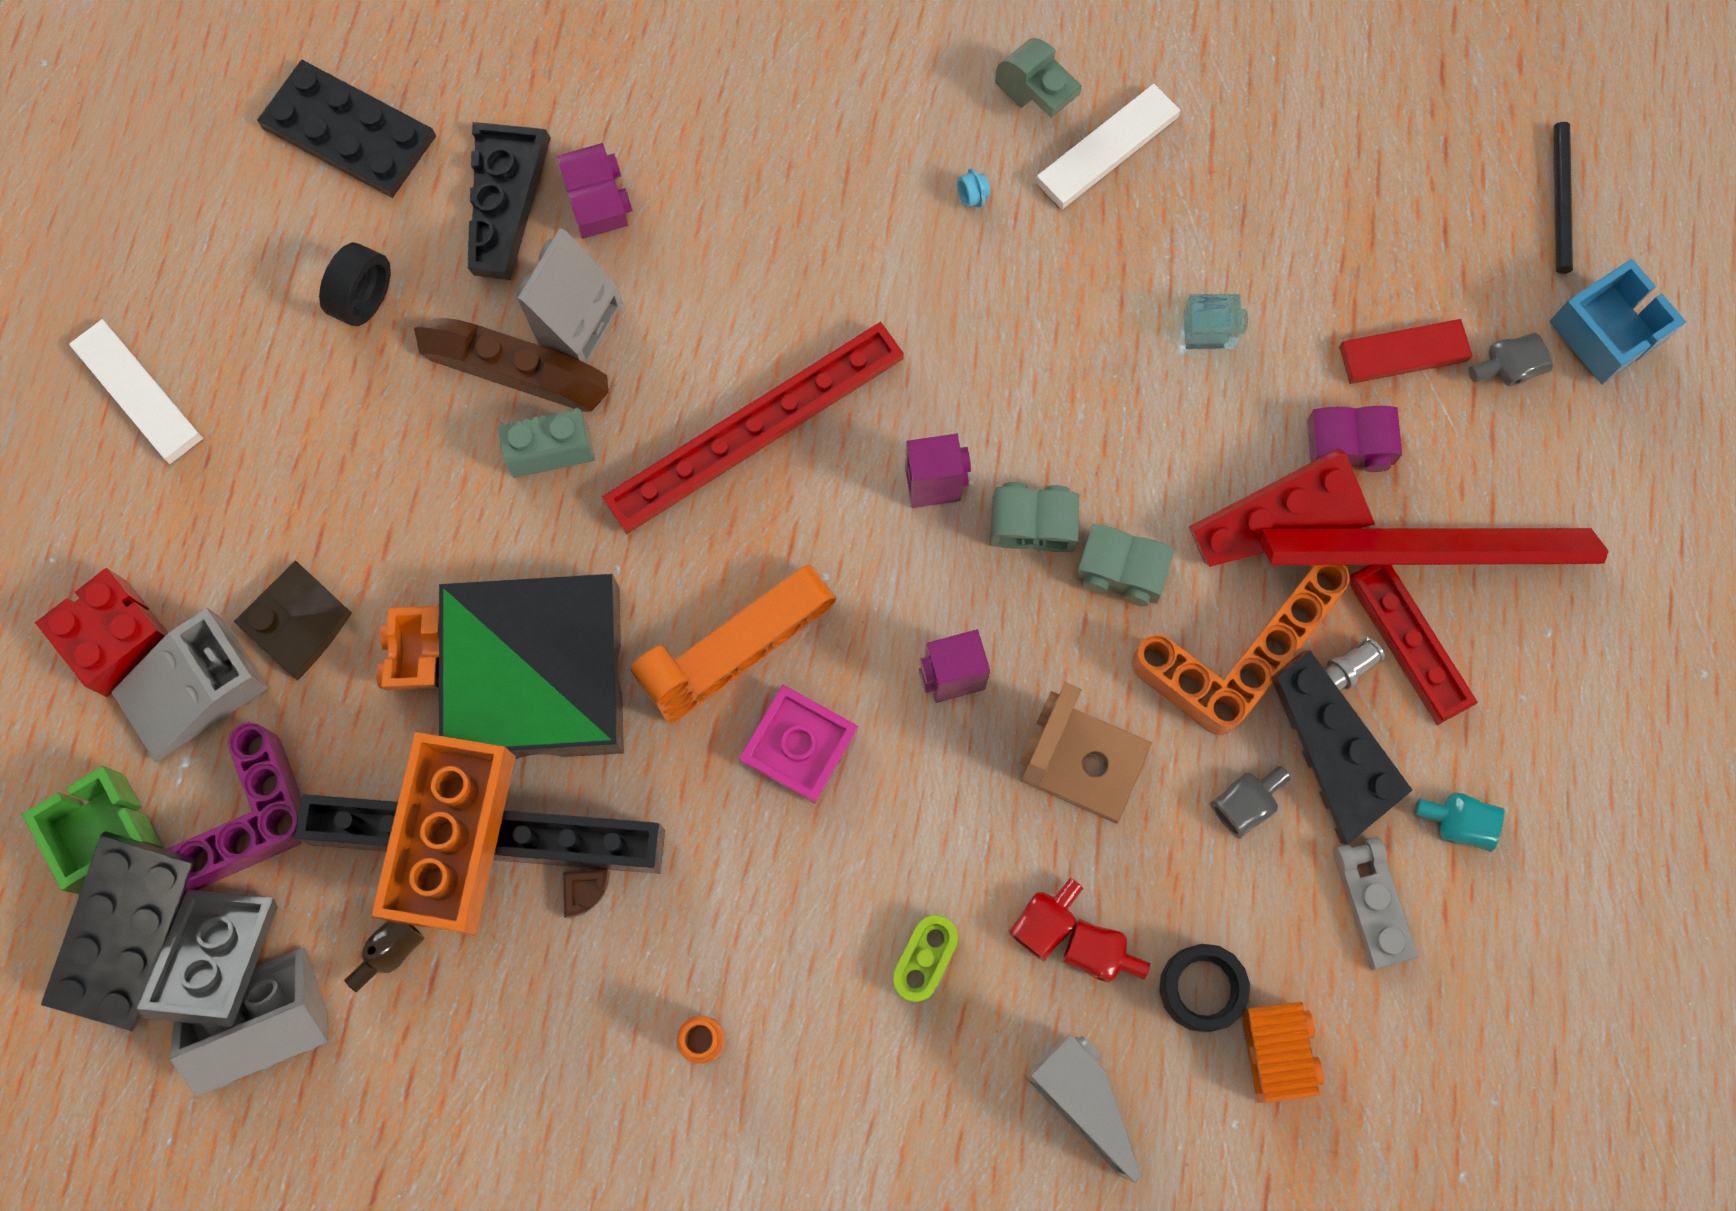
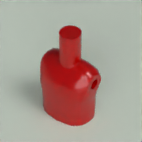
(1046, 920)
(1102, 953)

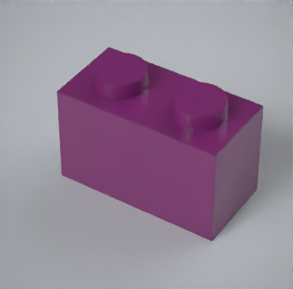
(936, 470)
(954, 666)

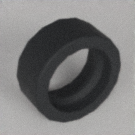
(354, 284)
(1230, 965)

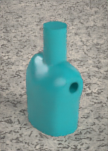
(1465, 820)

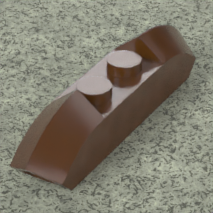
(512, 362)

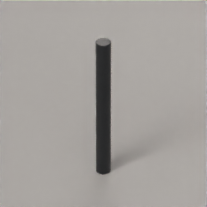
(1563, 198)

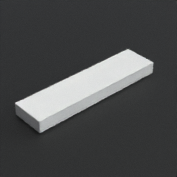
(1107, 146)
(136, 391)

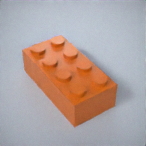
(444, 834)

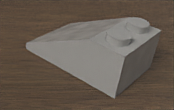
(1082, 1094)

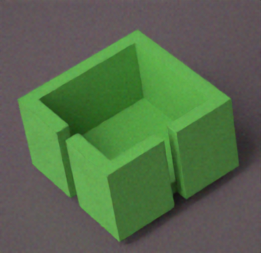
(70, 830)

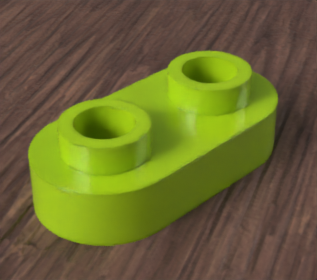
(925, 959)

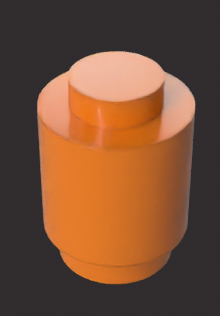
(701, 1039)

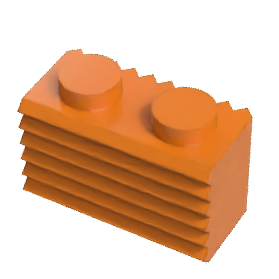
(1282, 1052)

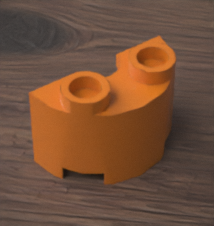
(412, 649)

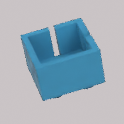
(1605, 327)

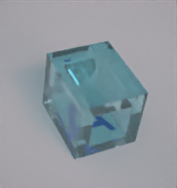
(1214, 321)

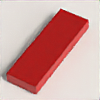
(1405, 351)

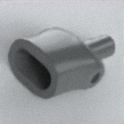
(1514, 360)
(1249, 801)

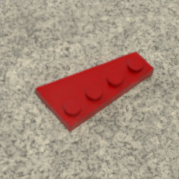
(1310, 498)

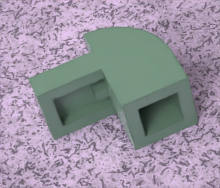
(1037, 76)

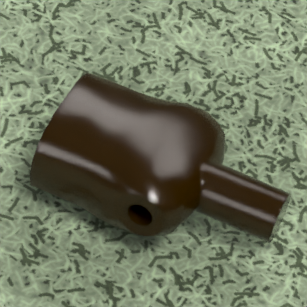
(384, 952)

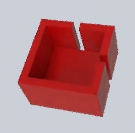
(102, 634)

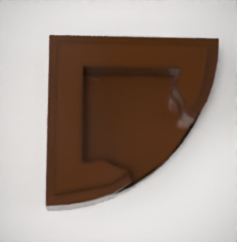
(583, 891)

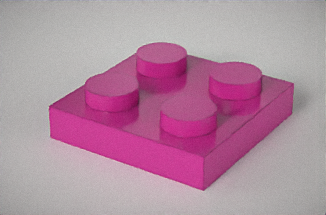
(798, 744)

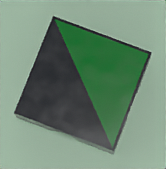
(532, 665)

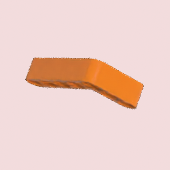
(732, 648)
(1256, 659)

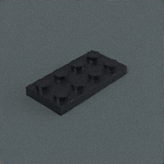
(346, 128)
(117, 930)

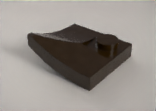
(294, 620)

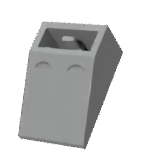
(568, 299)
(188, 684)

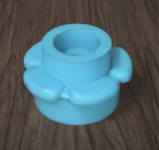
(973, 189)

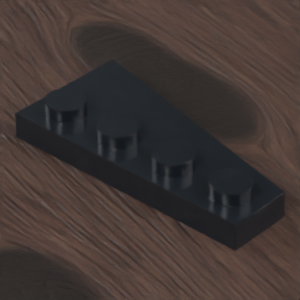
(505, 182)
(1349, 763)

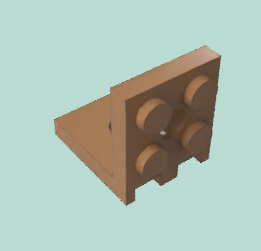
(1058, 752)

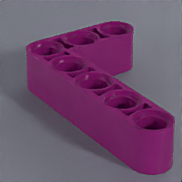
(260, 823)

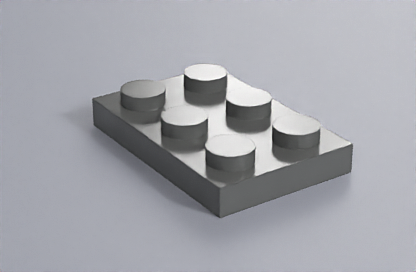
(208, 958)

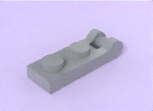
(1375, 904)

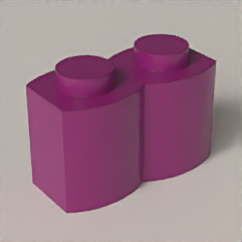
(593, 190)
(1365, 433)

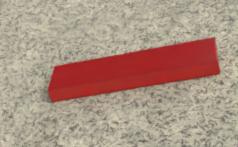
(1412, 642)

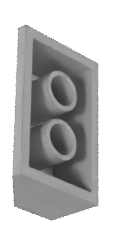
(275, 1021)

